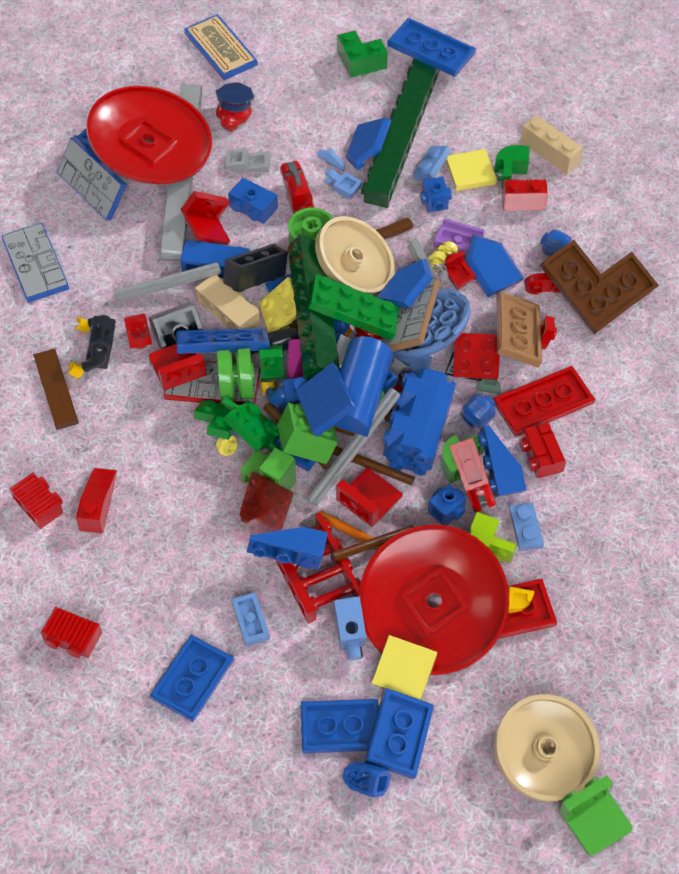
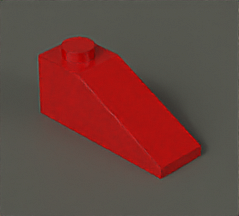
(96, 500)

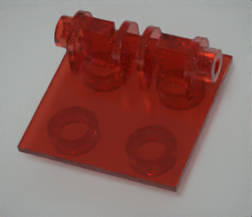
(265, 502)

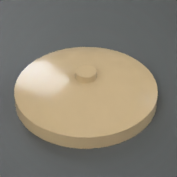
(354, 255)
(546, 747)

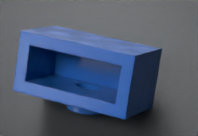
(253, 200)

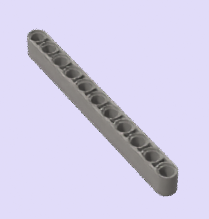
(174, 222)

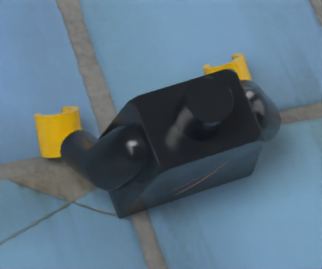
(99, 344)

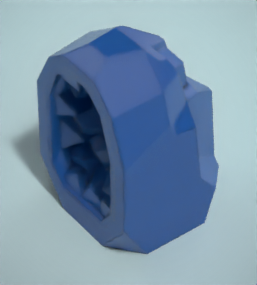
(367, 779)

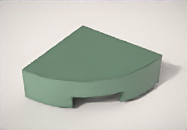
(489, 386)

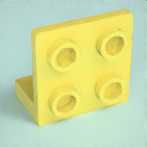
(279, 306)

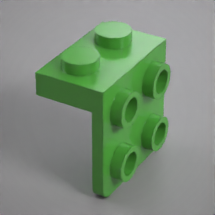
(595, 816)

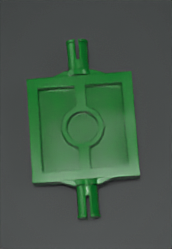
(251, 425)

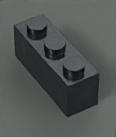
(255, 267)

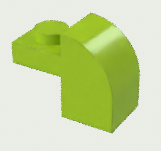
(485, 530)

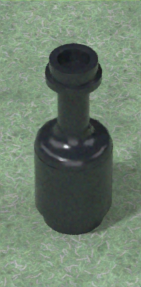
(281, 337)

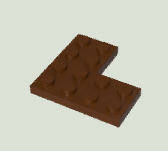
(595, 295)

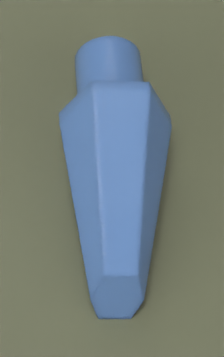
(331, 158)

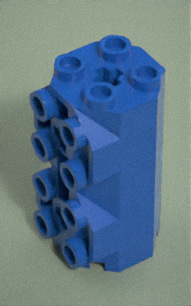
(418, 421)

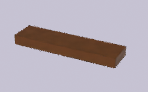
(55, 389)

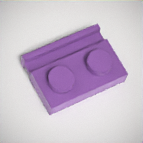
(457, 233)

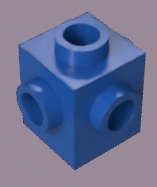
(435, 194)
(447, 504)

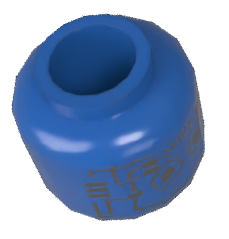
(554, 241)
(478, 411)

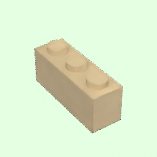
(551, 144)
(227, 304)

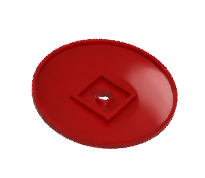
(140, 113)
(440, 563)

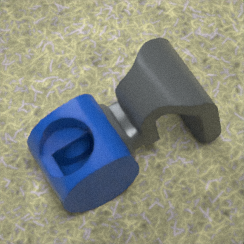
(394, 371)

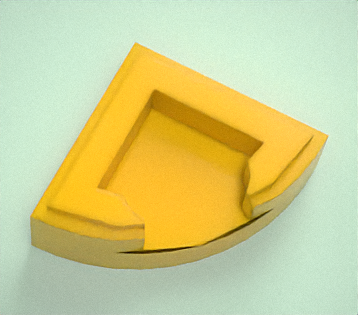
(519, 599)

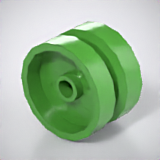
(307, 223)
(235, 374)

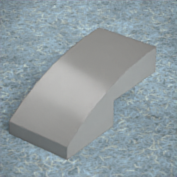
(242, 161)

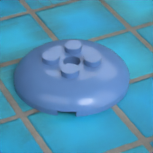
(446, 324)

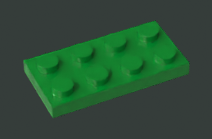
(353, 307)

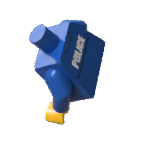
(284, 394)

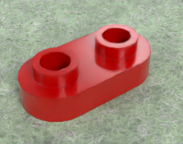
(539, 283)

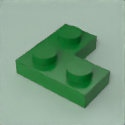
(214, 413)

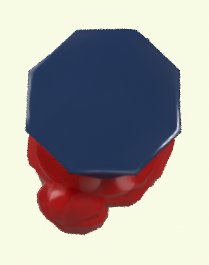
(234, 105)

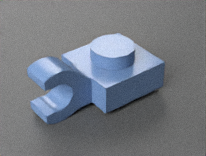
(343, 184)

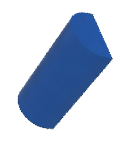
(364, 375)

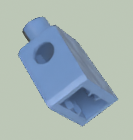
(349, 618)

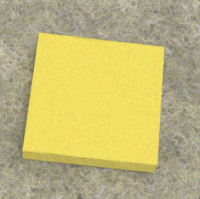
(471, 170)
(404, 667)

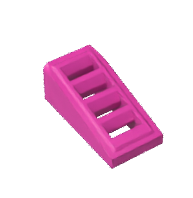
(295, 360)

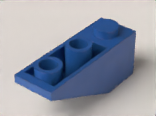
(503, 468)
(295, 546)

